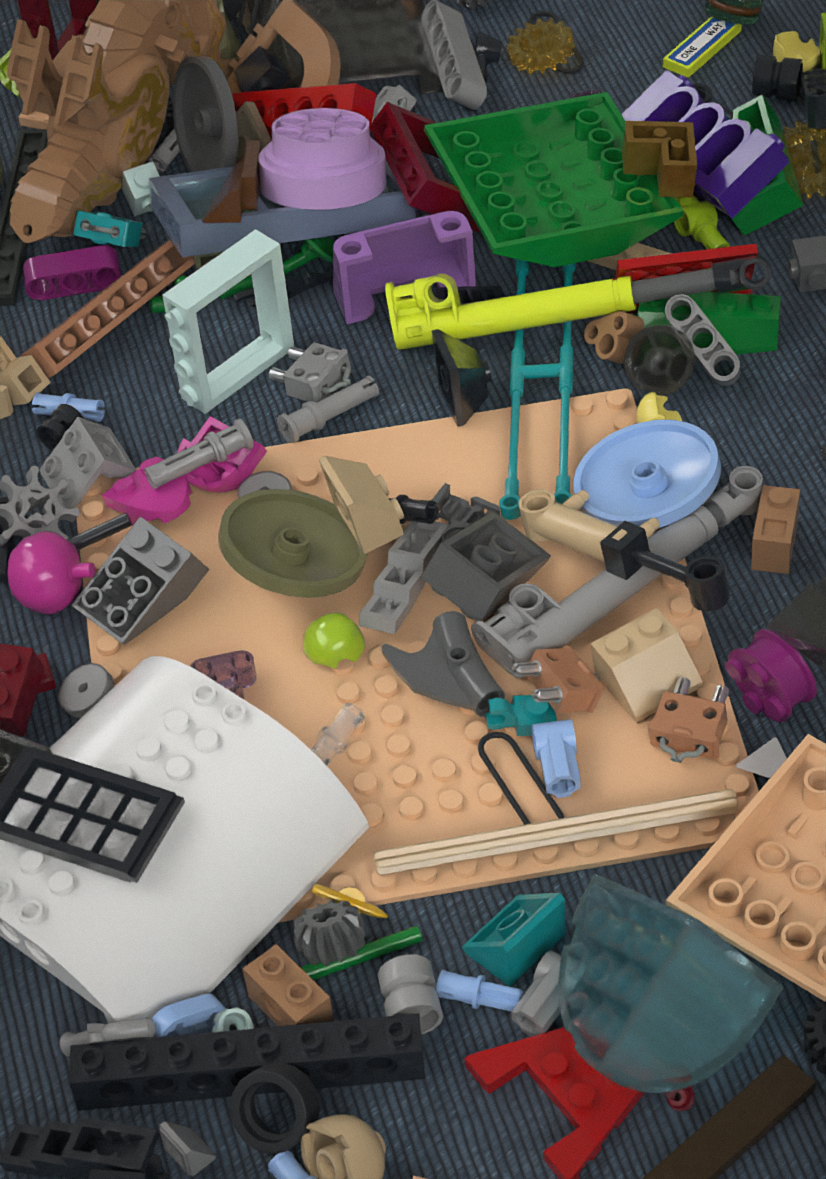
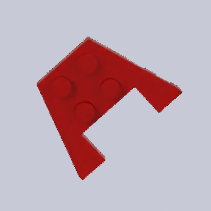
(577, 1089)

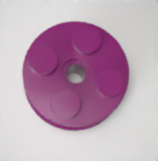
(771, 676)

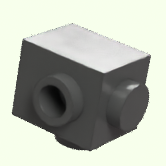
(808, 263)

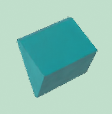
(519, 935)

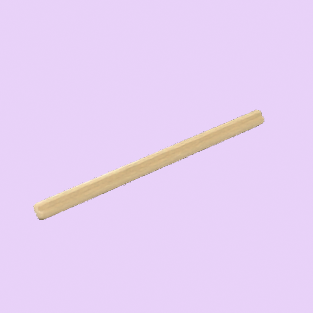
(555, 831)

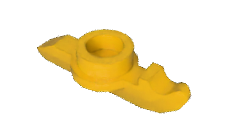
(352, 895)

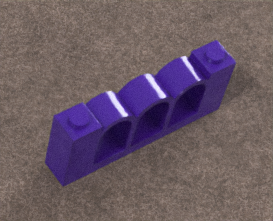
(744, 172)

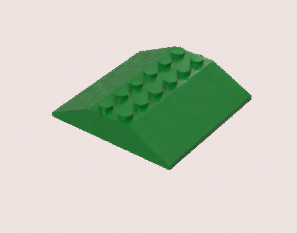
(552, 181)

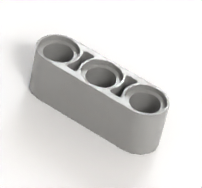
(697, 324)

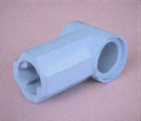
(556, 749)

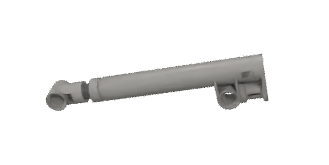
(538, 622)

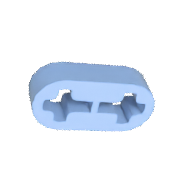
(188, 1016)

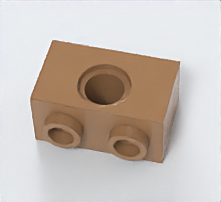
(285, 990)

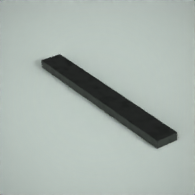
(12, 248)

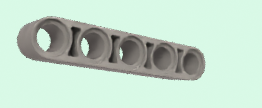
(454, 55)

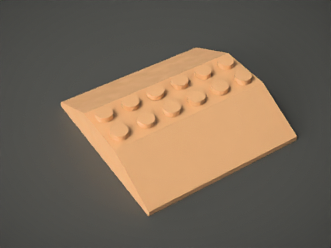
(768, 874)

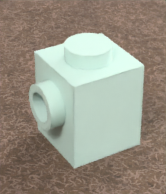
(137, 187)

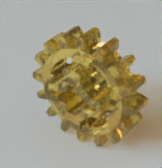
(541, 46)

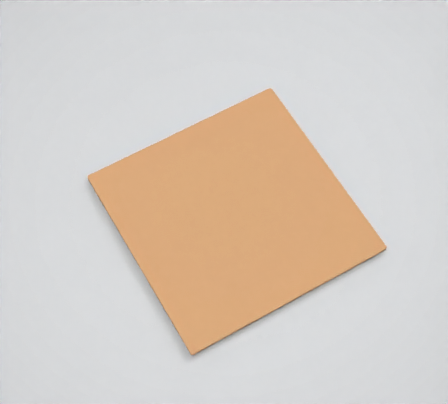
(414, 757)

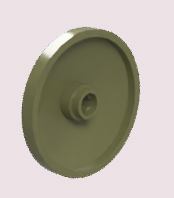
(290, 543)

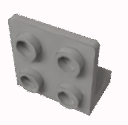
(81, 458)

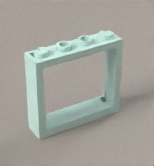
(251, 255)

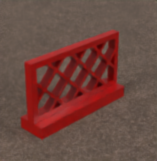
(683, 262)

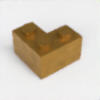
(663, 151)

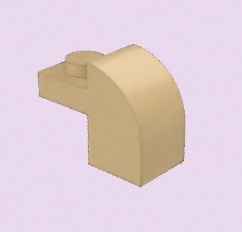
(20, 375)

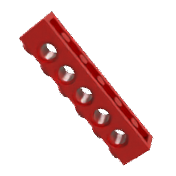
(280, 102)

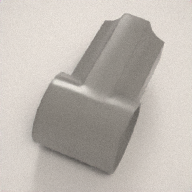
(541, 1001)

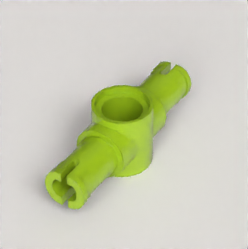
(700, 222)

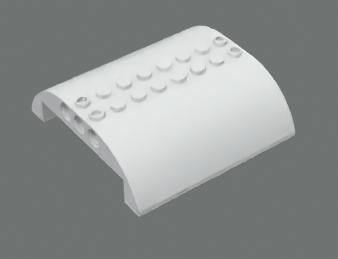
(240, 854)

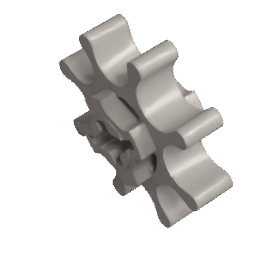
(28, 498)

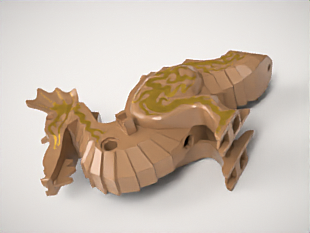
(102, 102)

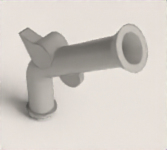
(107, 1032)

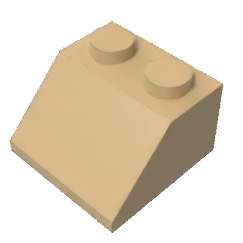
(362, 502)
(643, 663)

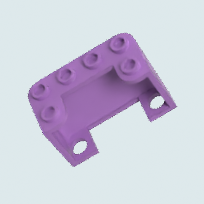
(400, 255)

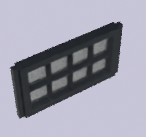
(84, 814)

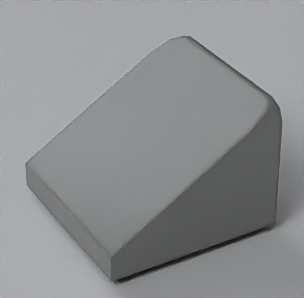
(186, 1147)

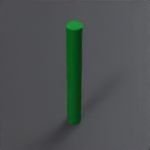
(367, 952)

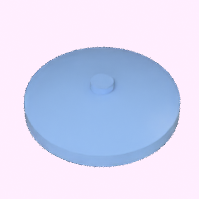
(649, 473)

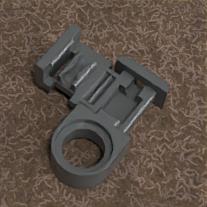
(459, 512)

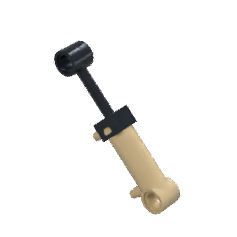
(620, 547)

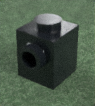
(261, 72)

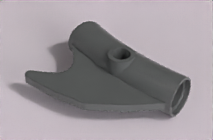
(447, 667)

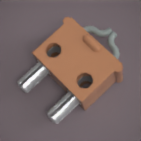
(561, 680)
(689, 723)

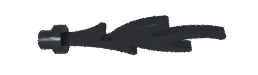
(293, 285)

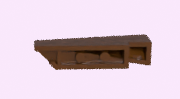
(239, 190)

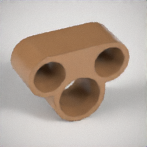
(612, 334)

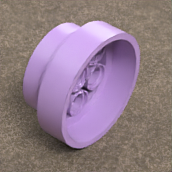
(321, 160)

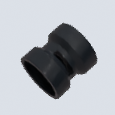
(53, 429)

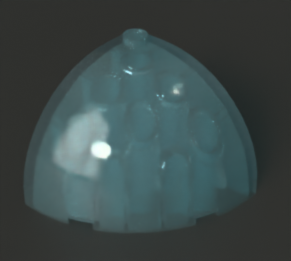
(655, 991)

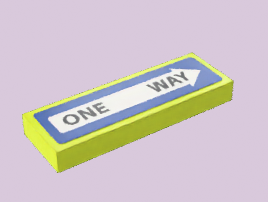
(700, 46)

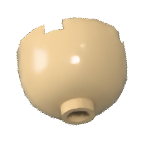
(343, 1149)

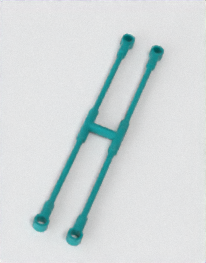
(519, 371)

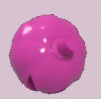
(46, 572)

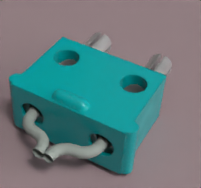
(108, 229)

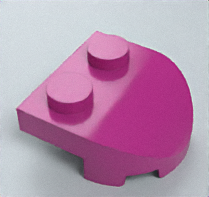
(227, 474)
(139, 499)

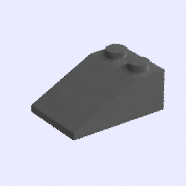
(483, 566)

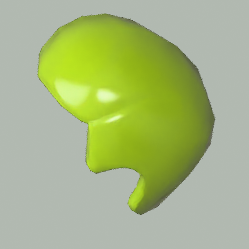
(332, 640)

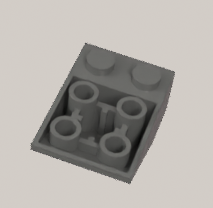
(139, 582)

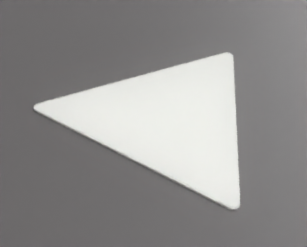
(764, 760)

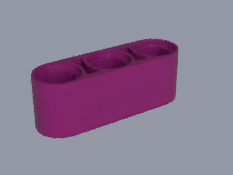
(71, 272)

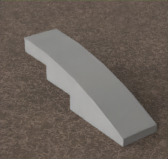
(401, 579)

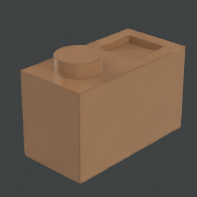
(775, 529)

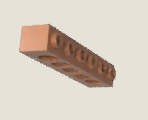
(109, 308)

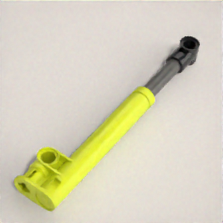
(419, 314)

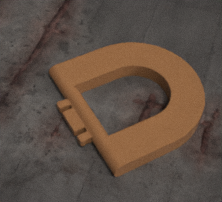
(305, 35)

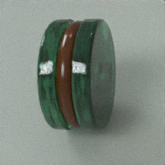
(735, 11)

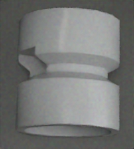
(410, 989)

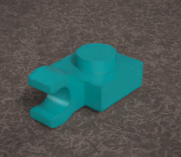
(519, 714)

